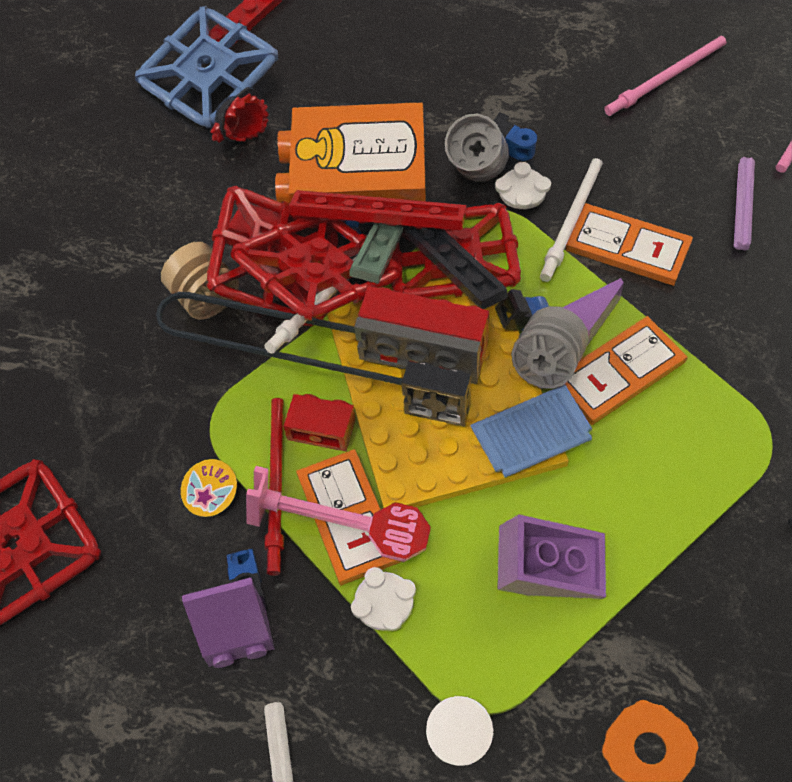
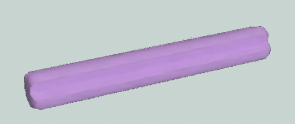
(744, 204)

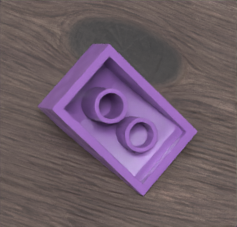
(550, 559)
(229, 622)

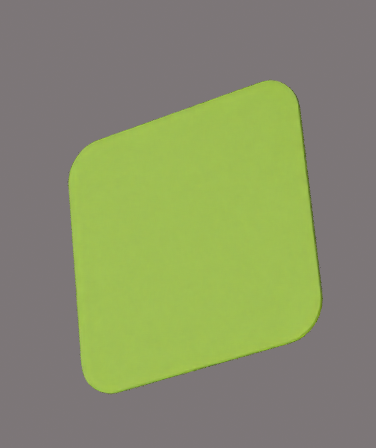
(646, 480)

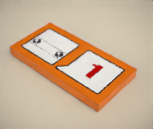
(629, 244)
(623, 369)
(344, 486)

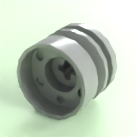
(467, 137)
(550, 347)

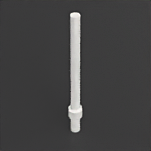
(555, 254)
(289, 328)

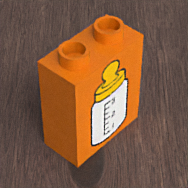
(354, 151)

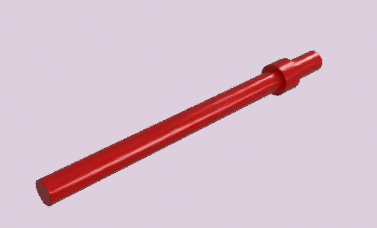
(274, 539)

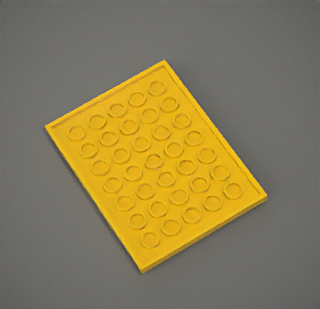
(424, 458)

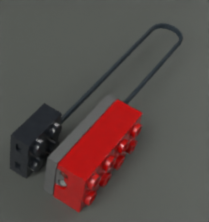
(430, 338)

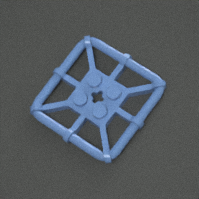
(202, 51)

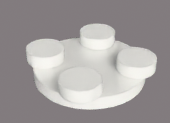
(522, 187)
(383, 600)

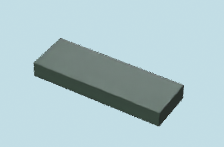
(376, 252)

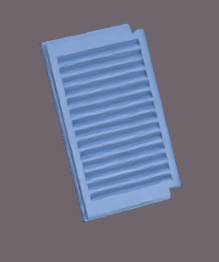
(532, 431)

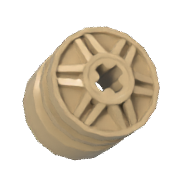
(187, 272)

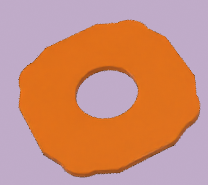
(656, 719)

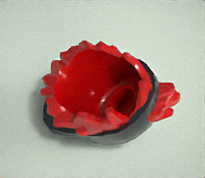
(240, 117)

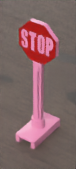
(395, 530)

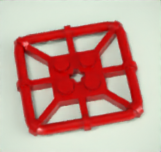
(222, 236)
(470, 241)
(310, 264)
(34, 543)

